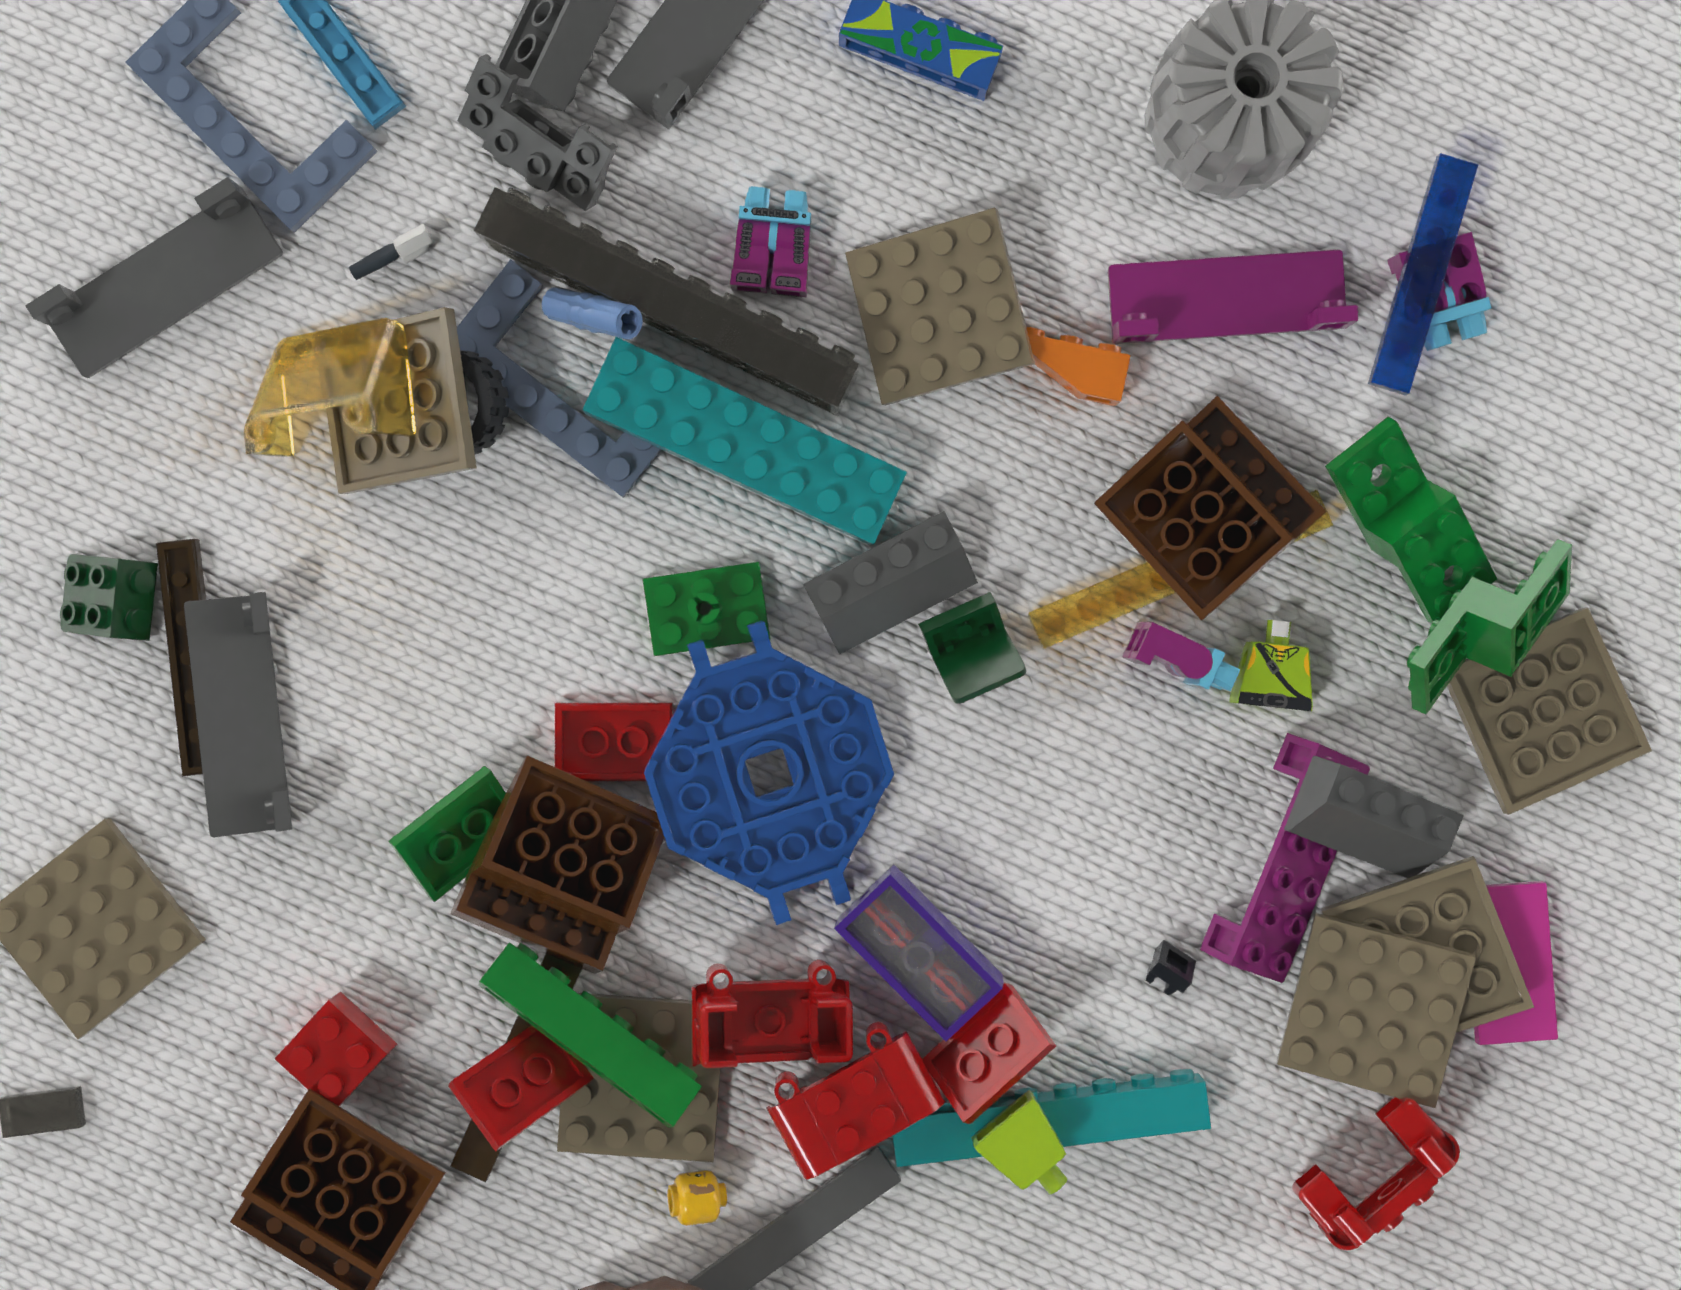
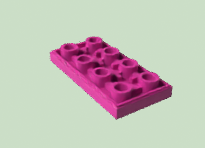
(1525, 921)

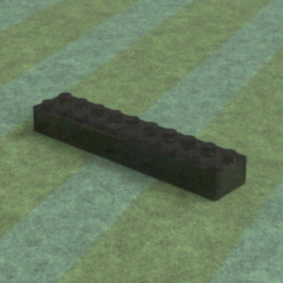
(668, 301)

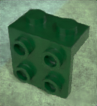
(108, 597)
(972, 649)

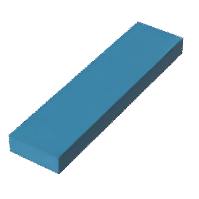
(345, 59)

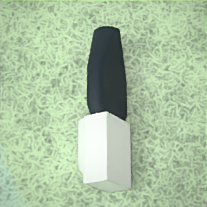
(407, 246)

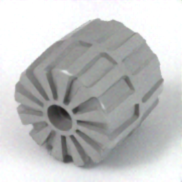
(1214, 132)

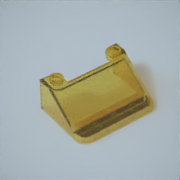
(344, 366)

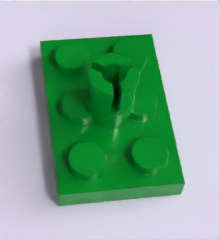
(704, 606)
(447, 836)

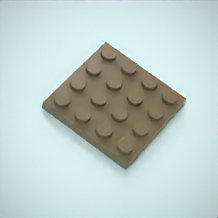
(940, 307)
(440, 412)
(1553, 718)
(1454, 911)
(94, 928)
(1375, 1009)
(610, 1123)

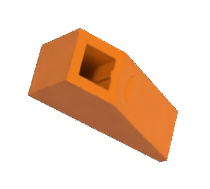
(1081, 369)

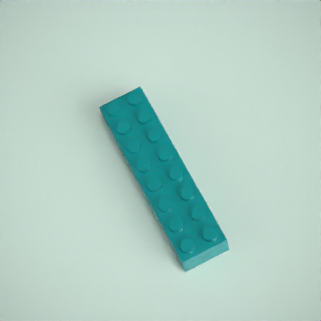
(744, 441)

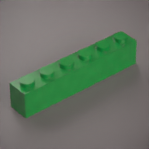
(590, 1034)

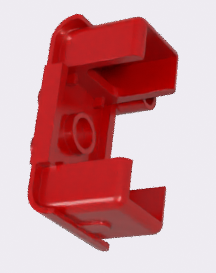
(771, 1019)
(855, 1104)
(1433, 1156)

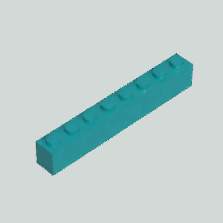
(1077, 1115)

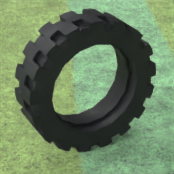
(491, 399)

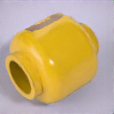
(696, 1197)

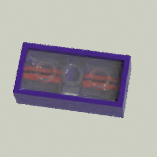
(919, 953)

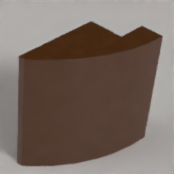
(1209, 507)
(561, 866)
(336, 1195)

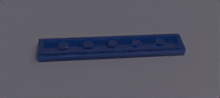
(1423, 274)

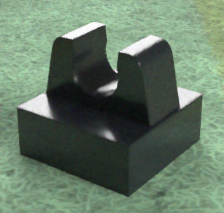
(1171, 967)

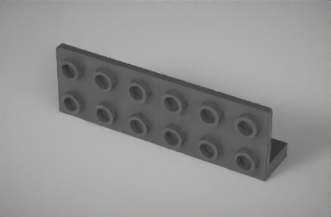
(678, 53)
(160, 281)
(237, 715)

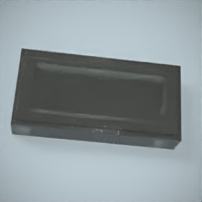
(42, 1112)

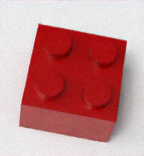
(336, 1050)

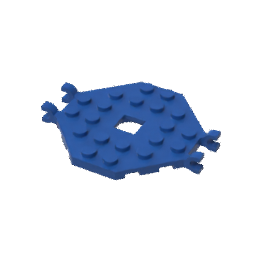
(785, 834)

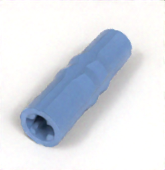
(592, 313)

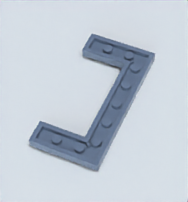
(292, 196)
(614, 463)

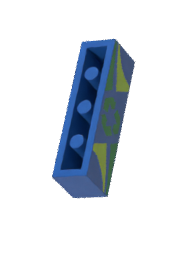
(921, 45)

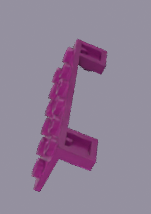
(1228, 297)
(1286, 887)

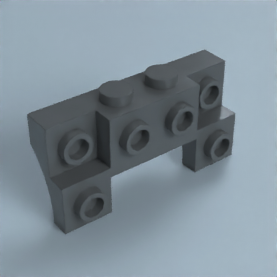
(530, 142)

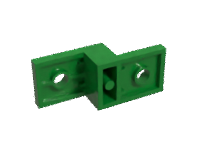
(1409, 518)
(1489, 626)

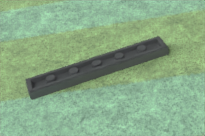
(801, 1225)

